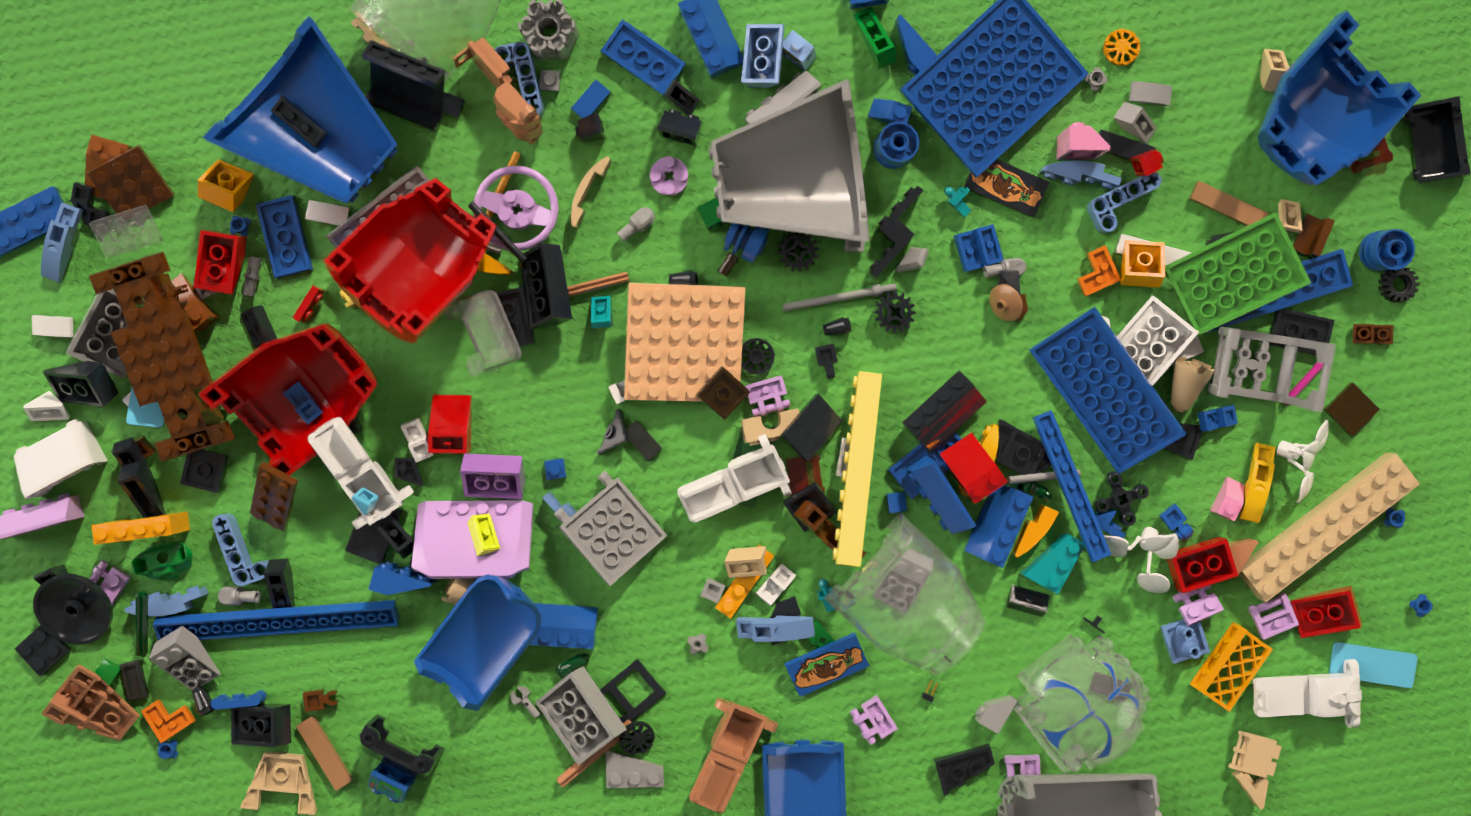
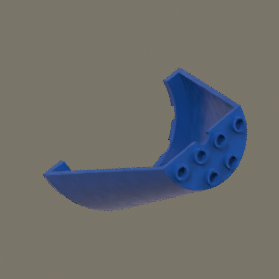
(326, 92)

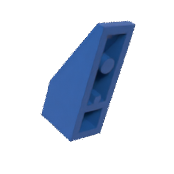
(915, 49)

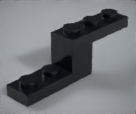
(895, 231)

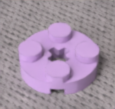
(658, 176)

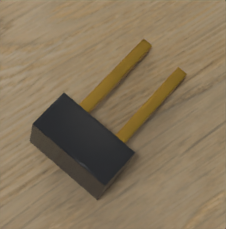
(927, 697)

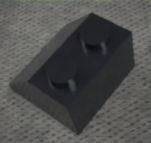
(680, 127)

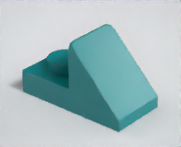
(601, 312)

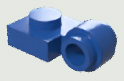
(1174, 519)

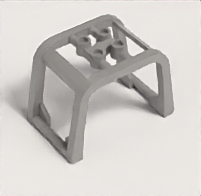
(1229, 341)

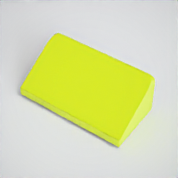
(483, 534)

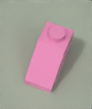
(1229, 499)

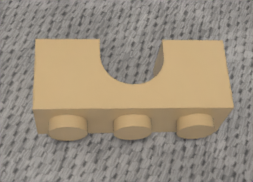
(753, 427)

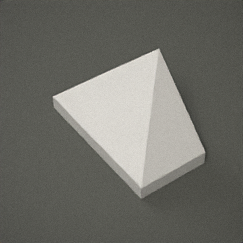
(46, 408)

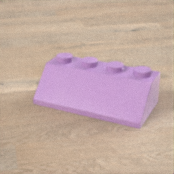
(40, 516)

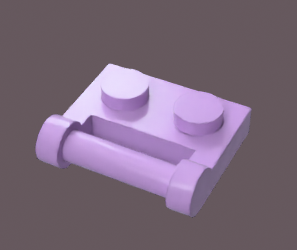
(1276, 621)
(1028, 764)

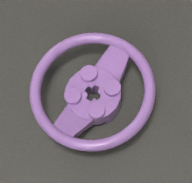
(505, 203)

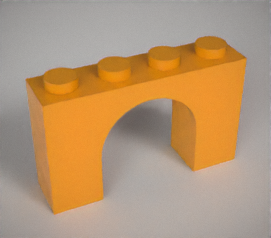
(140, 528)

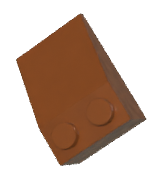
(100, 151)
(198, 310)

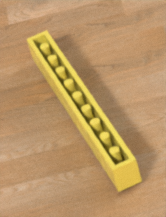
(858, 469)

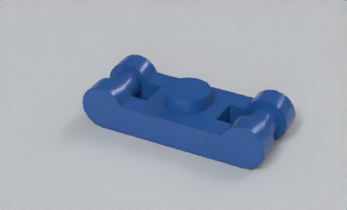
(238, 700)

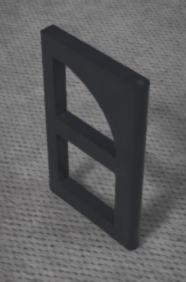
(634, 712)

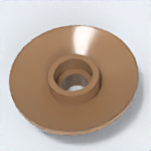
(1006, 302)

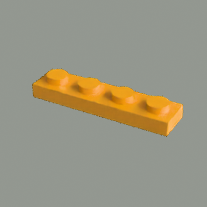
(739, 590)

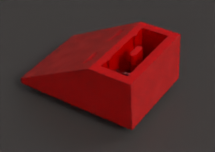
(450, 424)

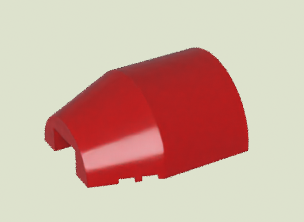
(411, 259)
(256, 385)

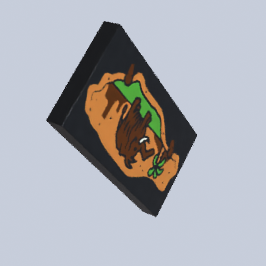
(1009, 187)

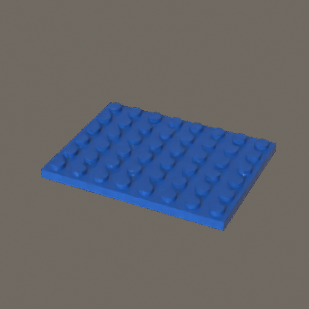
(994, 82)

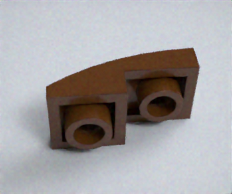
(1372, 334)

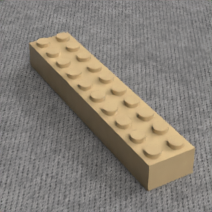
(1327, 526)

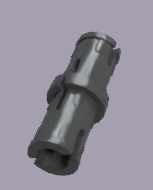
(251, 276)

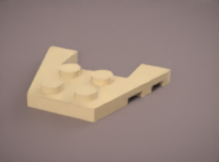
(281, 774)

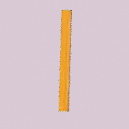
(505, 179)

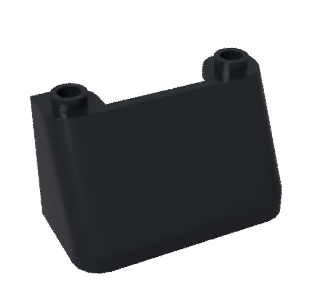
(1438, 140)
(375, 744)

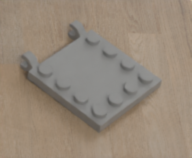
(611, 530)

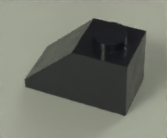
(590, 128)
(396, 536)

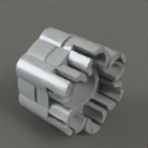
(544, 15)

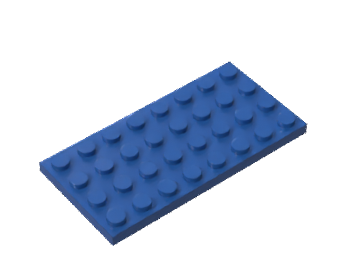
(1107, 390)

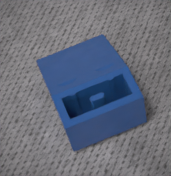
(392, 579)

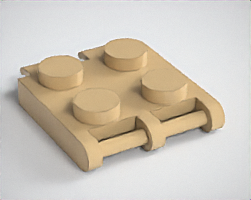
(1255, 754)

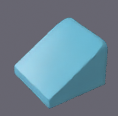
(365, 500)

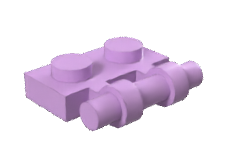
(765, 390)
(114, 580)
(1200, 609)
(878, 716)

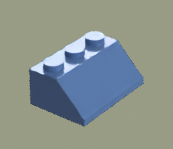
(762, 55)

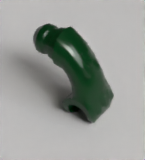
(1035, 489)
(572, 665)

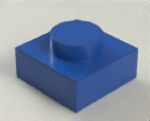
(555, 468)

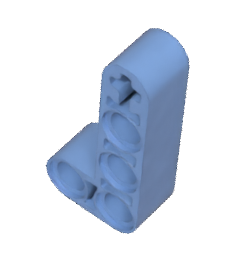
(525, 81)
(1124, 197)
(238, 547)

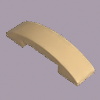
(598, 169)

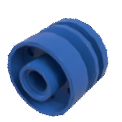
(906, 144)
(748, 239)
(1386, 250)

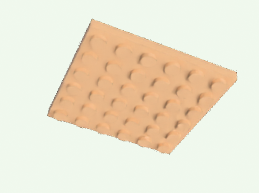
(680, 338)

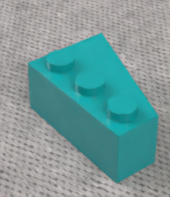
(1055, 563)

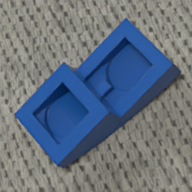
(303, 402)
(1217, 418)

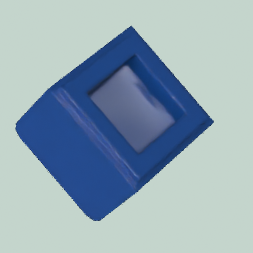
(896, 502)

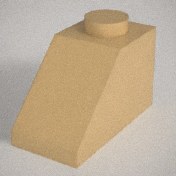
(1272, 68)

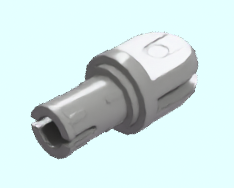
(638, 223)
(1006, 264)
(237, 595)

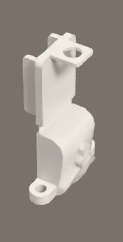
(355, 469)
(741, 481)
(1311, 694)

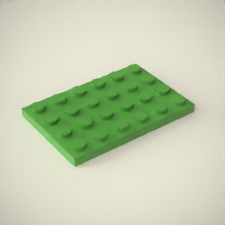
(1237, 273)

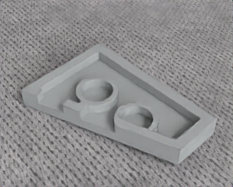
(630, 772)

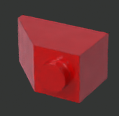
(1147, 162)

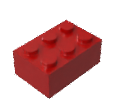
(1202, 565)

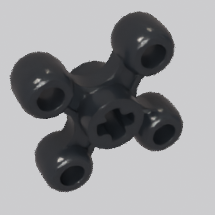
(1113, 501)

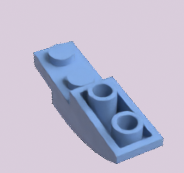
(1072, 171)
(58, 241)
(165, 605)
(775, 629)

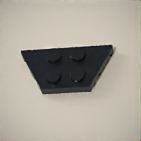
(1020, 450)

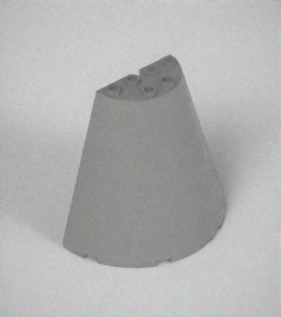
(796, 169)
(1080, 795)

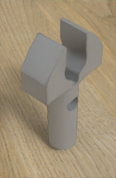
(524, 700)

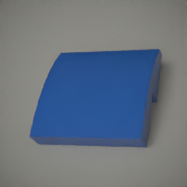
(978, 248)

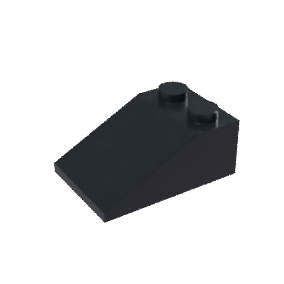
(82, 383)
(261, 725)

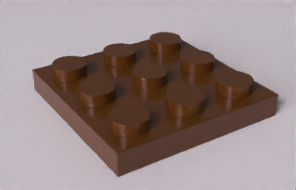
(130, 181)

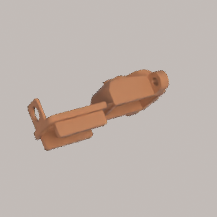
(510, 106)
(730, 752)

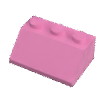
(1080, 143)

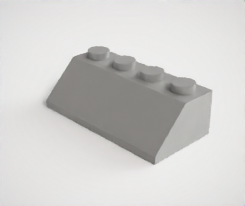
(801, 87)

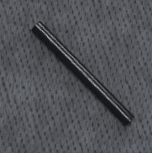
(500, 235)

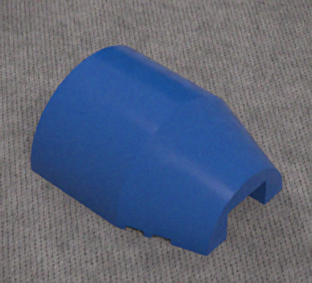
(1330, 108)

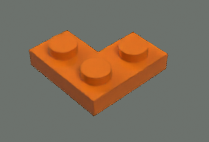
(1103, 274)
(164, 724)

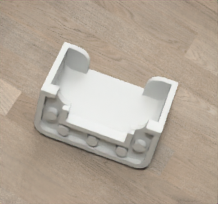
(57, 458)

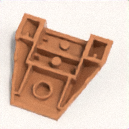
(90, 704)

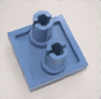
(1184, 641)

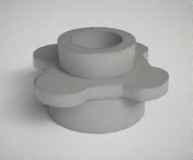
(1102, 79)
(698, 638)

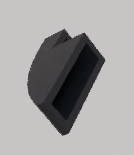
(137, 478)

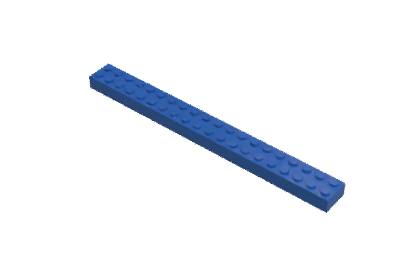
(282, 620)

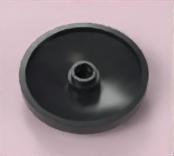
(73, 609)

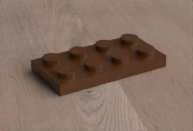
(273, 496)

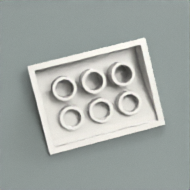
(1156, 338)

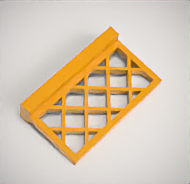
(1220, 659)

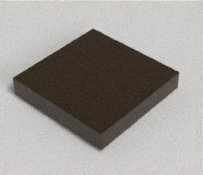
(723, 392)
(1351, 409)

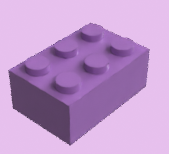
(493, 476)

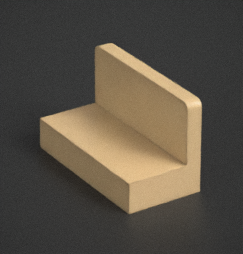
(746, 562)

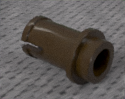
(728, 264)

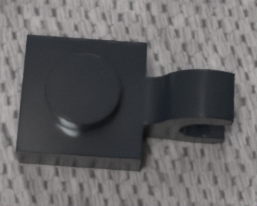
(826, 357)

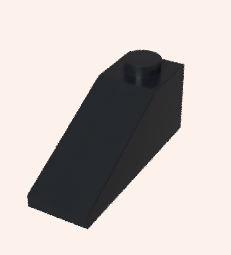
(280, 583)

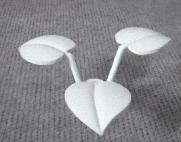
(1293, 451)
(1163, 545)

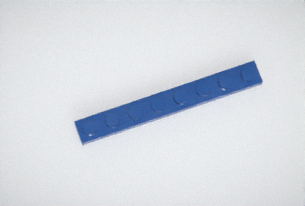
(1071, 486)

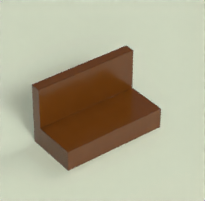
(1313, 236)

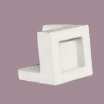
(618, 392)

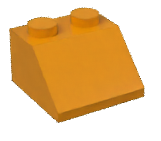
(224, 185)
(1143, 264)

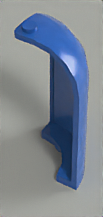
(480, 640)
(804, 778)

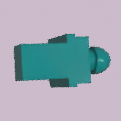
(955, 200)
(823, 592)

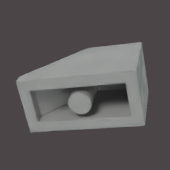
(1135, 121)
(995, 712)

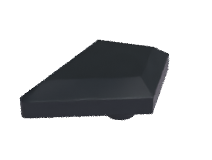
(408, 470)

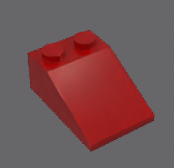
(219, 261)
(973, 468)
(1327, 612)

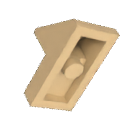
(1290, 216)
(1255, 790)

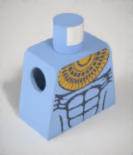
(797, 50)

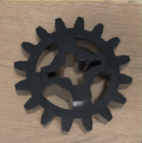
(797, 243)
(888, 318)

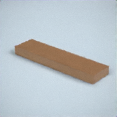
(1226, 204)
(324, 752)

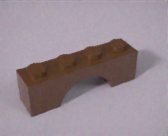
(819, 524)

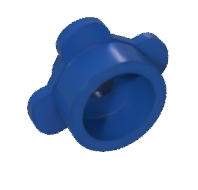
(243, 230)
(1400, 518)
(1426, 605)
(164, 753)

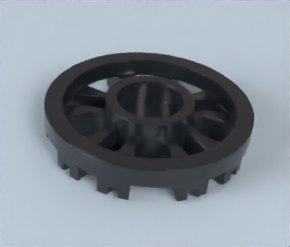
(757, 356)
(637, 738)

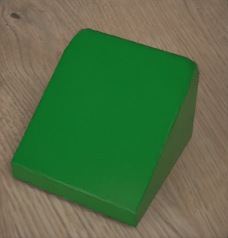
(107, 670)

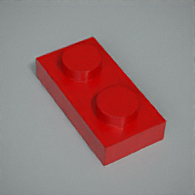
(305, 309)

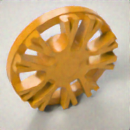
(1121, 47)

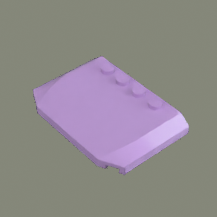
(445, 544)

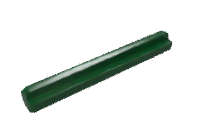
(141, 638)

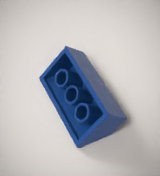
(711, 35)
(940, 495)
(998, 525)
(566, 626)

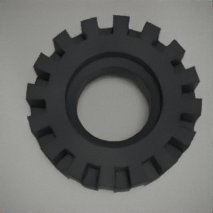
(1406, 293)

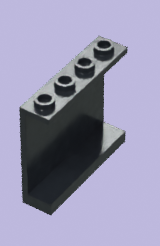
(405, 85)

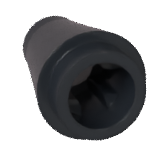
(684, 278)
(838, 327)
(202, 701)

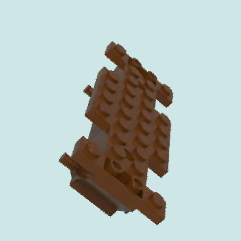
(163, 354)

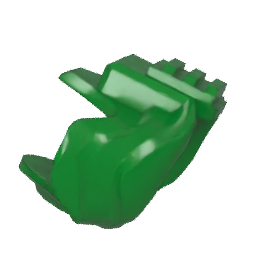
(148, 562)

